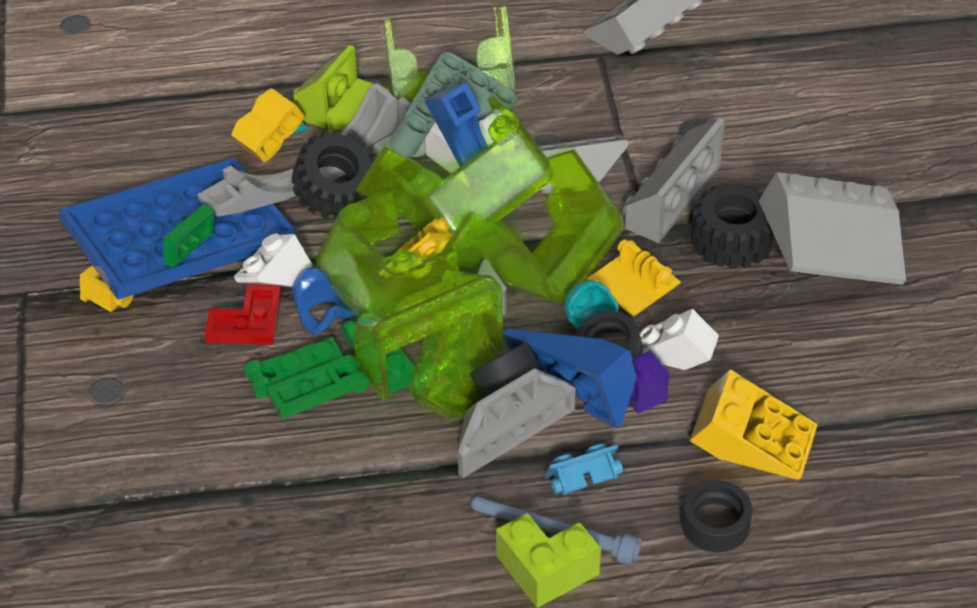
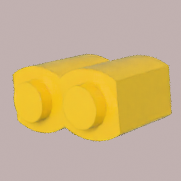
(267, 125)

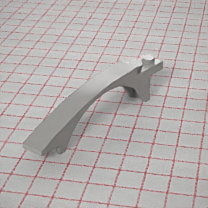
(242, 192)

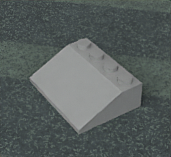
(835, 228)

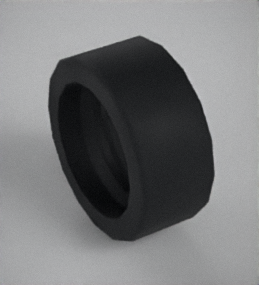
(610, 322)
(504, 369)
(714, 538)

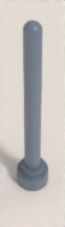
(624, 548)

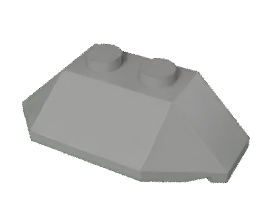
(596, 153)
(512, 417)

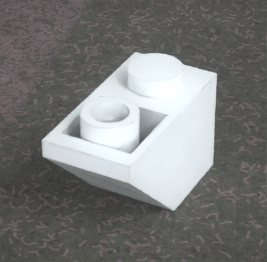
(275, 262)
(680, 340)

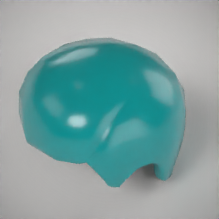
(586, 300)

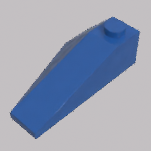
(594, 366)

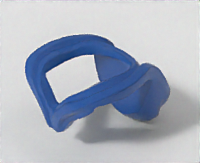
(314, 287)

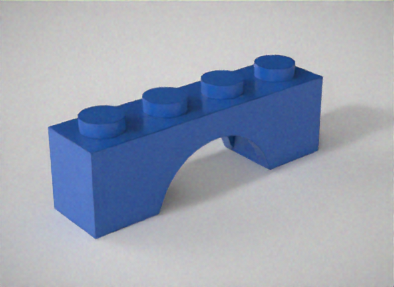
(458, 120)

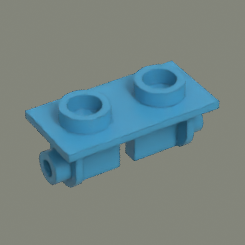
(570, 471)

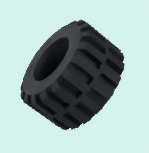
(332, 151)
(731, 226)

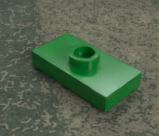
(188, 235)

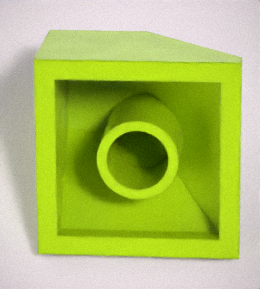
(326, 87)

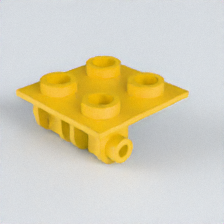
(430, 240)
(635, 278)

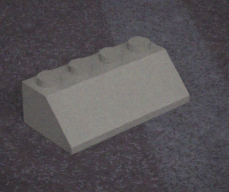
(635, 21)
(675, 181)

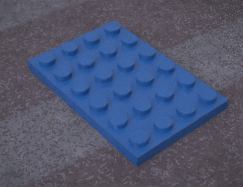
(127, 230)

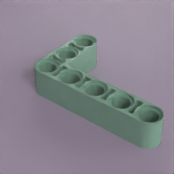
(447, 70)

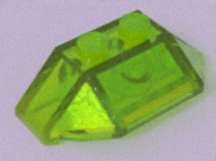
(445, 365)

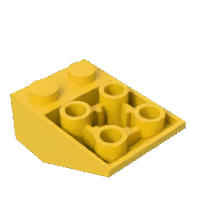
(753, 428)

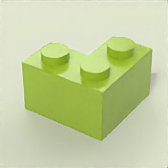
(545, 565)

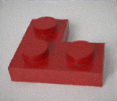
(249, 325)

